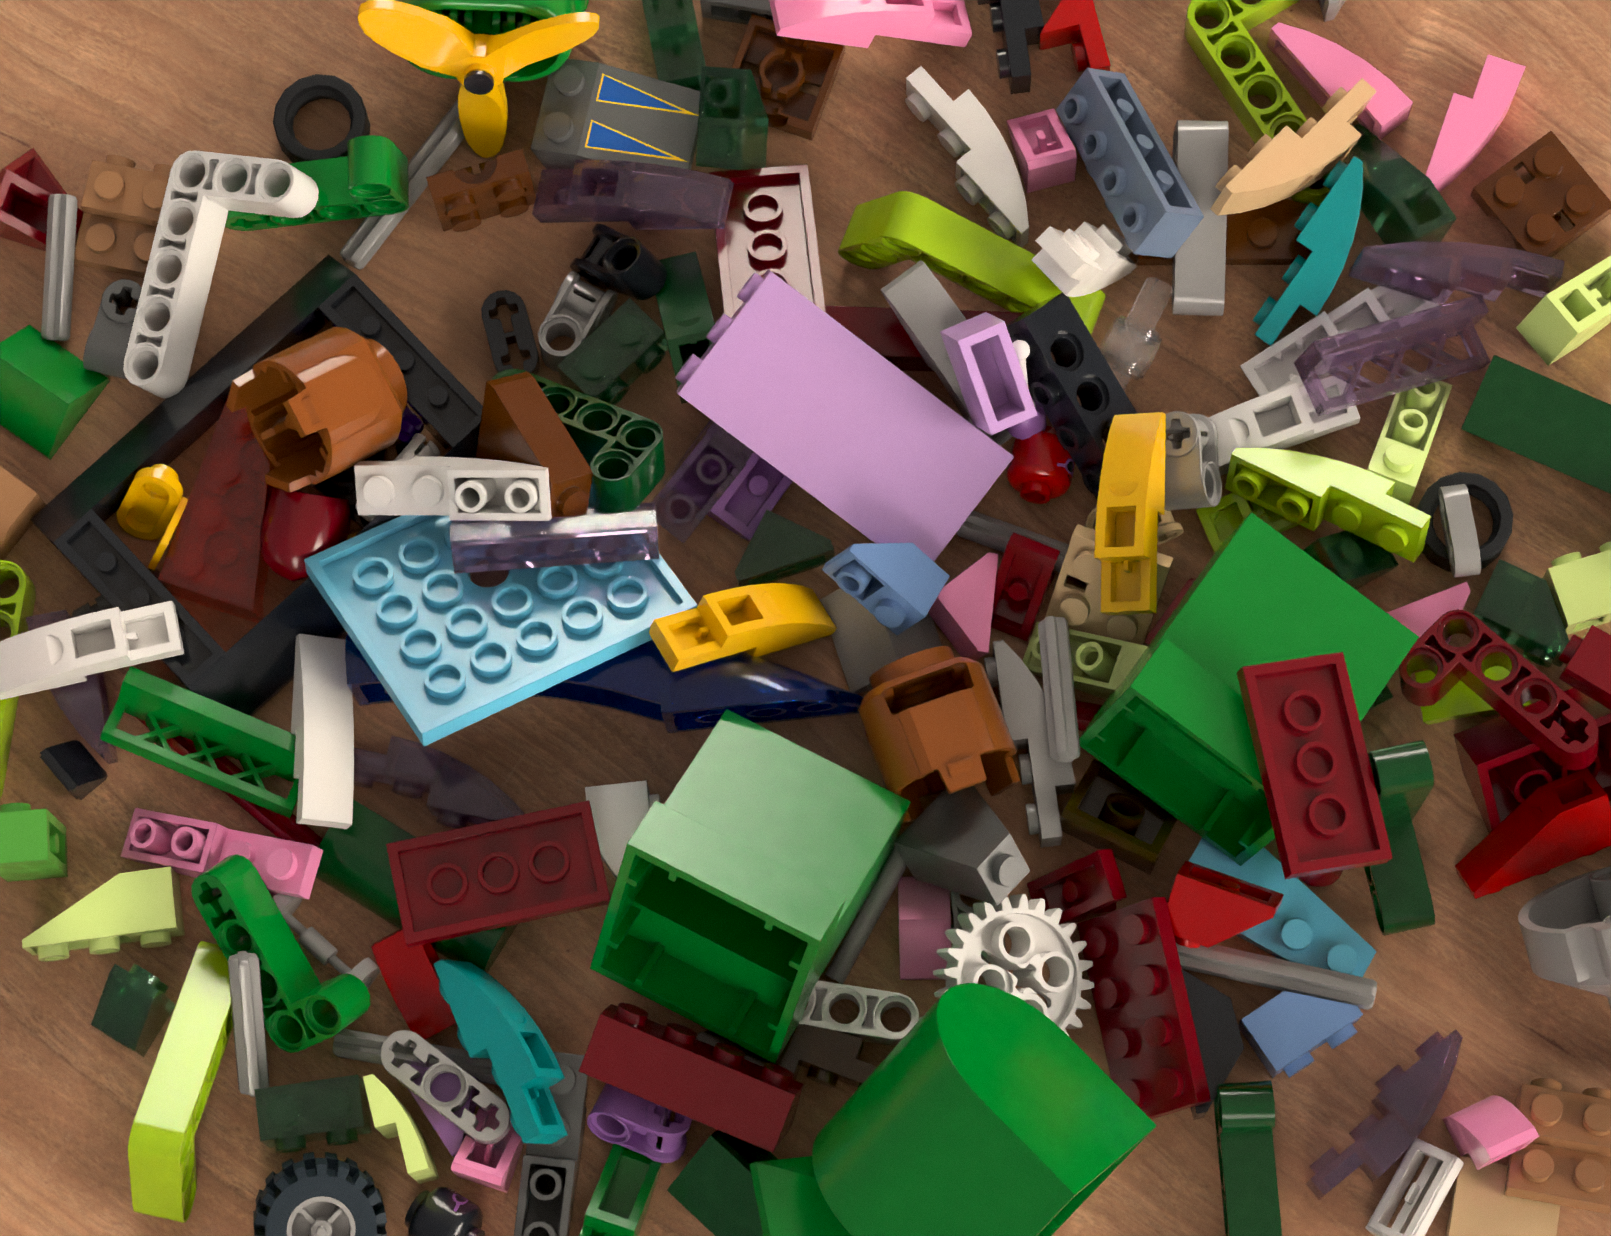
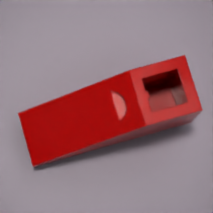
(1544, 832)

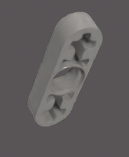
(424, 1052)

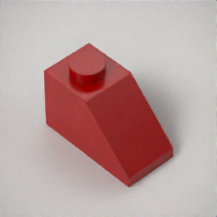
(1216, 906)

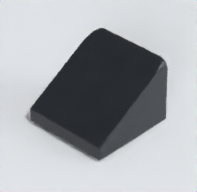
(74, 767)

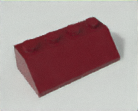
(1508, 767)
(692, 1076)

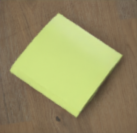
(394, 1120)

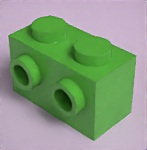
(31, 844)

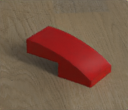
(413, 983)

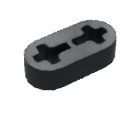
(521, 335)

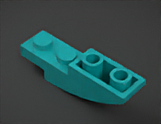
(1329, 236)
(501, 1030)

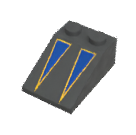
(616, 116)

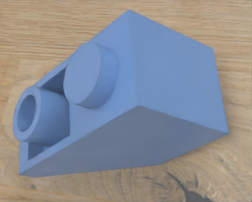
(889, 580)
(1294, 1026)

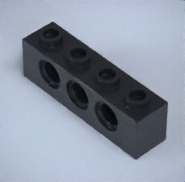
(1077, 372)

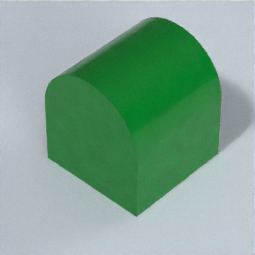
(975, 1127)

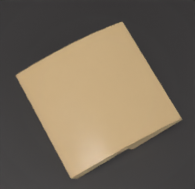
(1484, 1210)

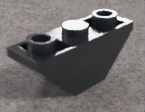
(1216, 1034)

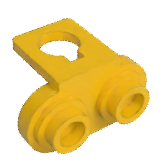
(153, 507)

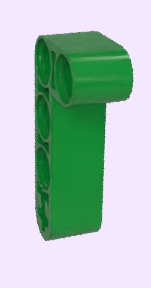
(361, 185)
(246, 918)

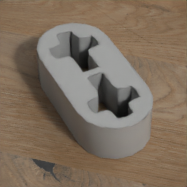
(1459, 530)

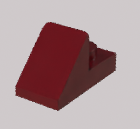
(1022, 585)
(1081, 887)

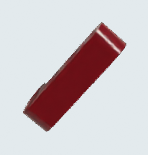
(1503, 695)

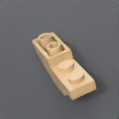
(1293, 159)

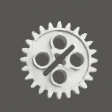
(1034, 940)

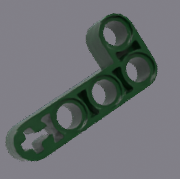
(616, 443)
(1247, 1158)

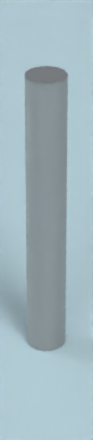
(867, 917)

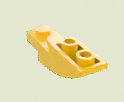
(1128, 512)
(740, 620)

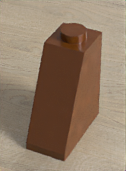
(525, 429)

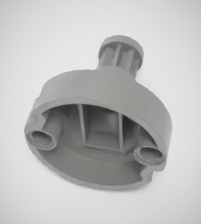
(1570, 932)

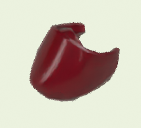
(300, 527)

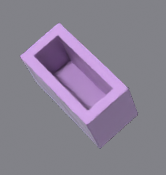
(988, 373)

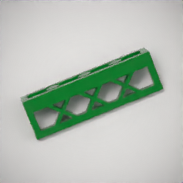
(207, 725)

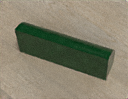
(1543, 422)
(359, 867)
(720, 1186)

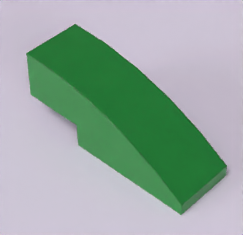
(621, 1194)

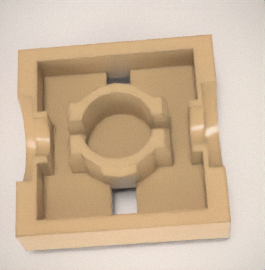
(1083, 606)

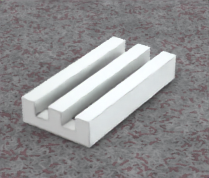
(1424, 1195)

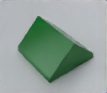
(43, 390)

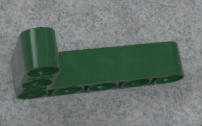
(1400, 886)

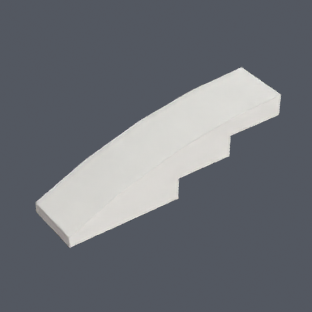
(1275, 365)
(323, 733)

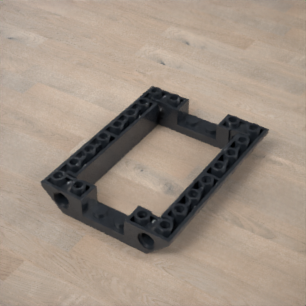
(75, 518)

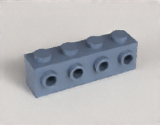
(1129, 163)

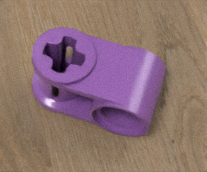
(637, 1124)

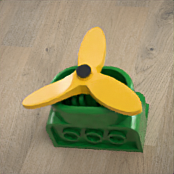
(481, 48)

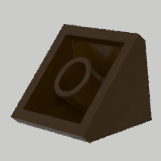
(1117, 816)

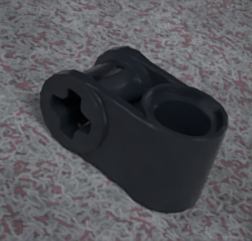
(620, 264)

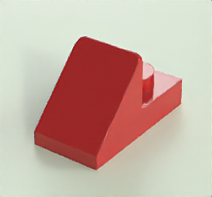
(1077, 23)

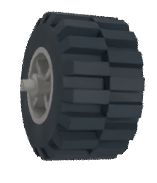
(319, 1200)

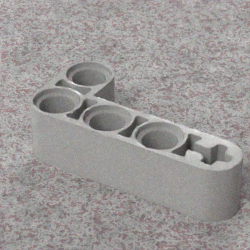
(1200, 263)

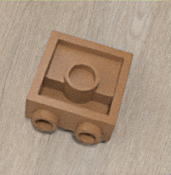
(120, 215)
(1573, 1150)

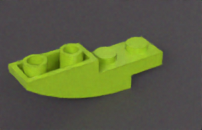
(1317, 488)

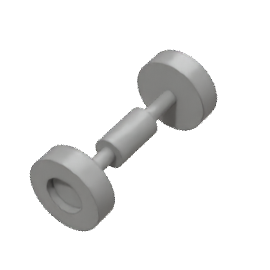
(319, 947)

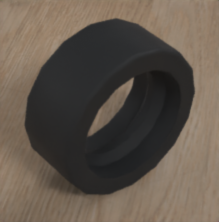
(309, 90)
(1483, 490)

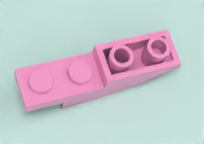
(860, 20)
(197, 845)

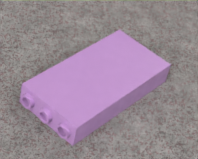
(840, 419)

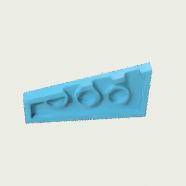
(1303, 926)

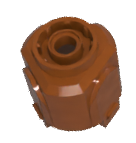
(322, 406)
(936, 727)

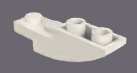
(986, 167)
(1084, 258)
(1278, 420)
(454, 489)
(86, 646)

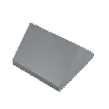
(868, 645)

